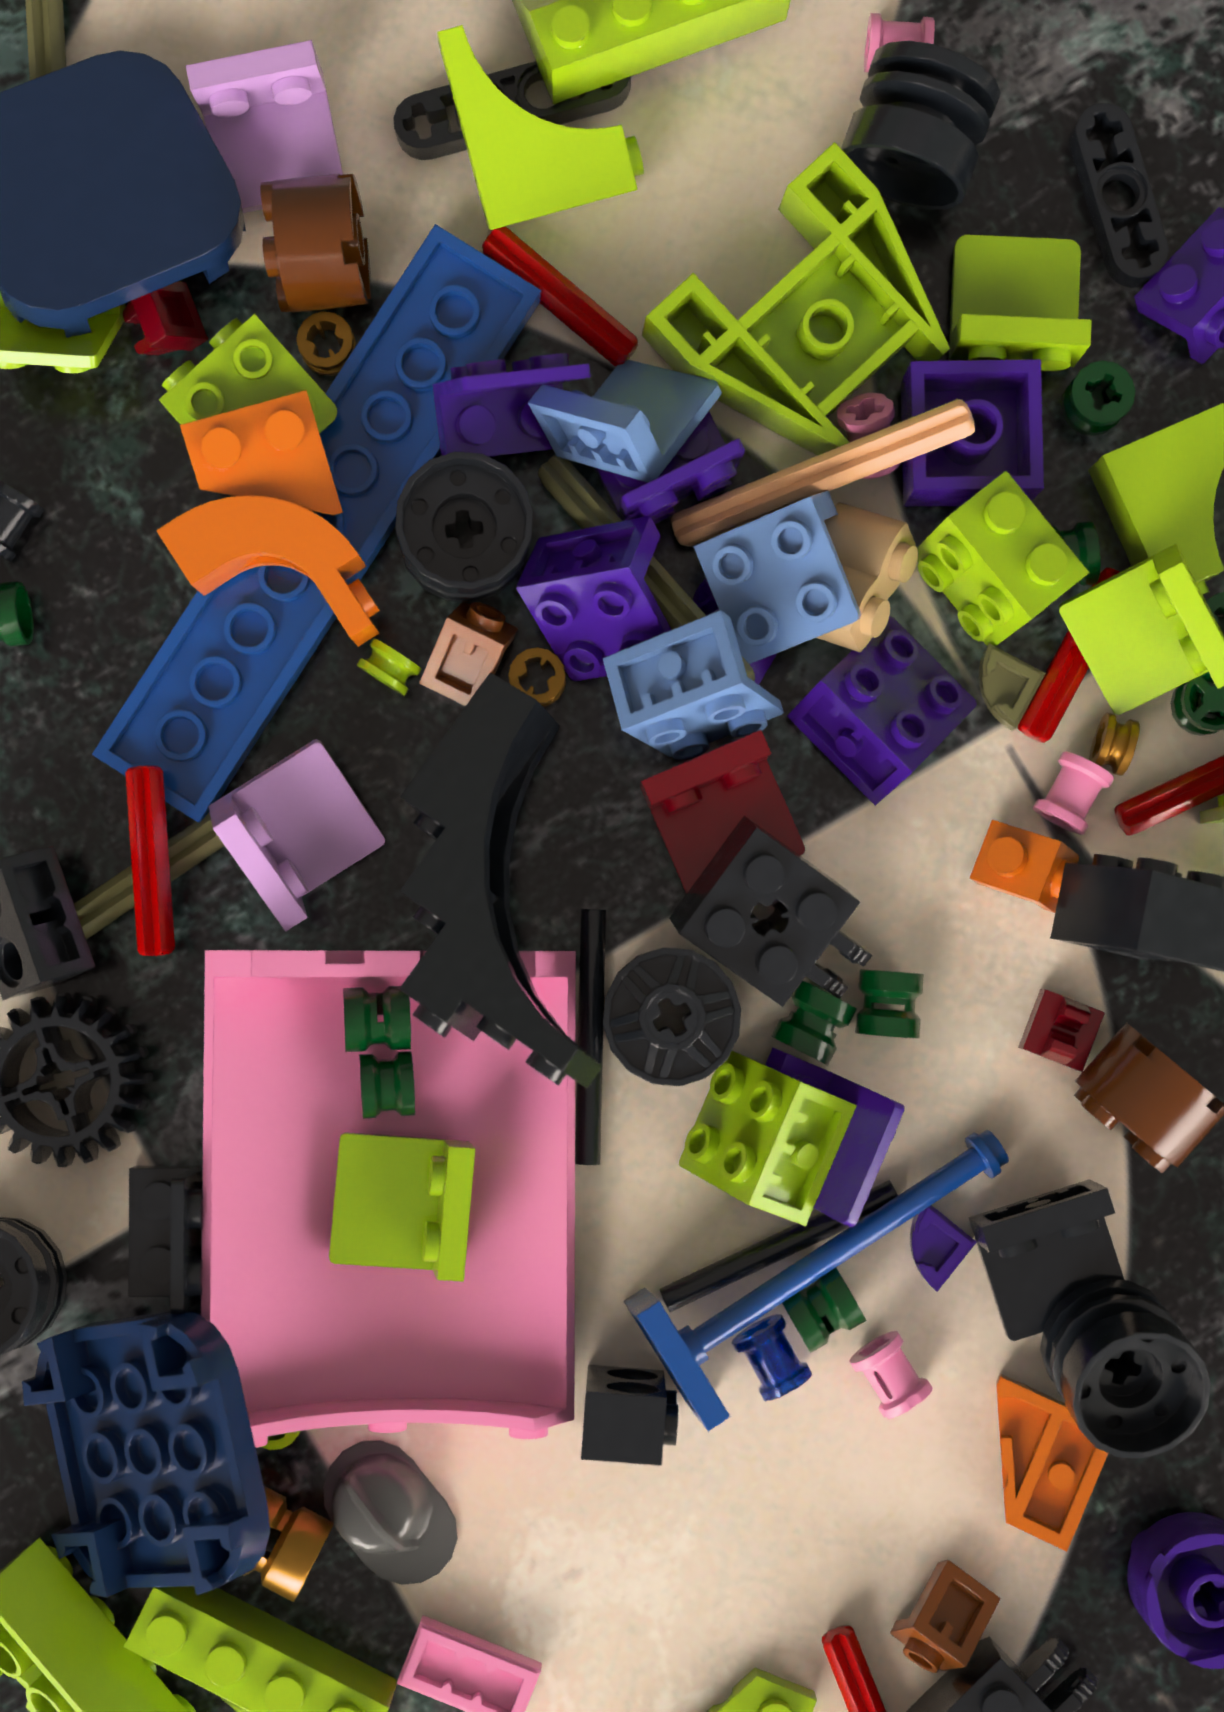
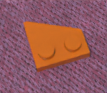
(264, 452)
(1045, 1463)

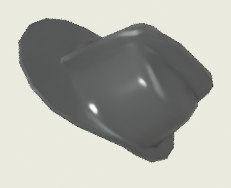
(389, 1512)

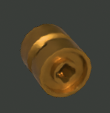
(295, 1549)

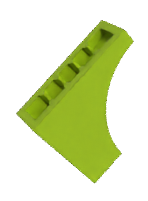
(524, 162)
(1165, 492)

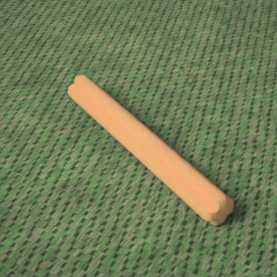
(824, 472)

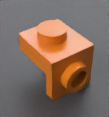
(1022, 864)

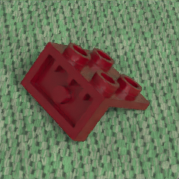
(708, 797)

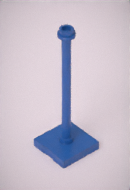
(687, 1349)

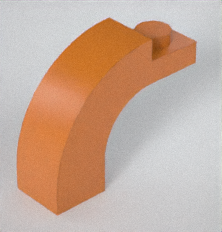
(256, 531)

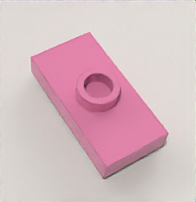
(467, 1670)

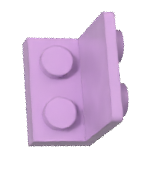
(267, 116)
(295, 829)

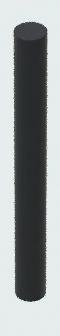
(590, 1033)
(765, 1253)

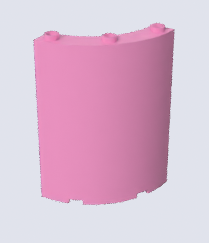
(372, 1341)

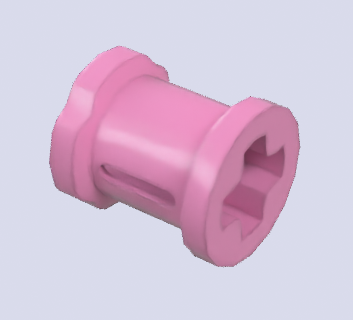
(883, 32)
(865, 416)
(1073, 792)
(891, 1374)

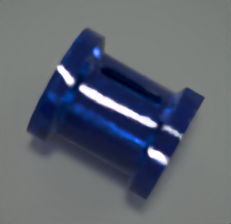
(772, 1357)

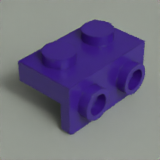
(1190, 290)

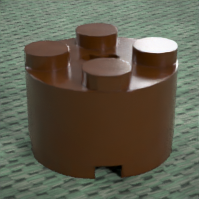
(316, 242)
(1149, 1096)

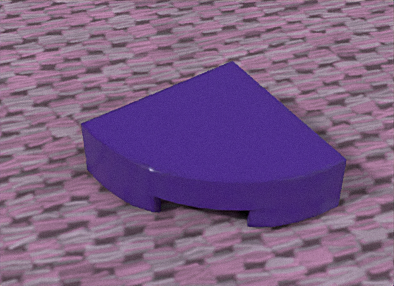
(937, 1246)

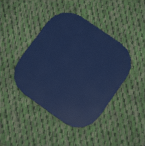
(107, 191)
(152, 1453)

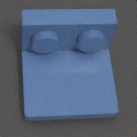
(630, 422)
(780, 578)
(688, 689)

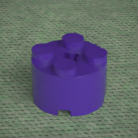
(1166, 1572)

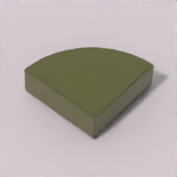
(1007, 685)

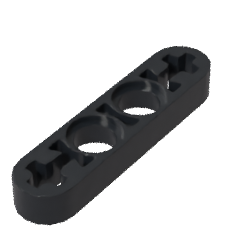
(514, 85)

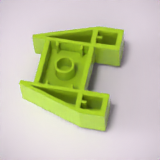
(820, 324)

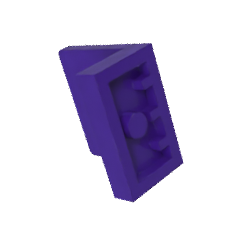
(489, 408)
(699, 467)
(592, 593)
(882, 711)
(864, 1141)

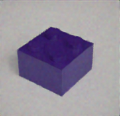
(1006, 437)

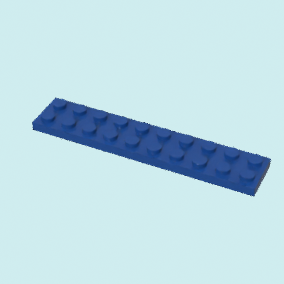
(254, 634)

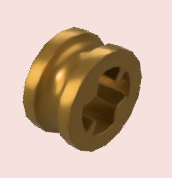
(317, 324)
(556, 683)
(1114, 743)

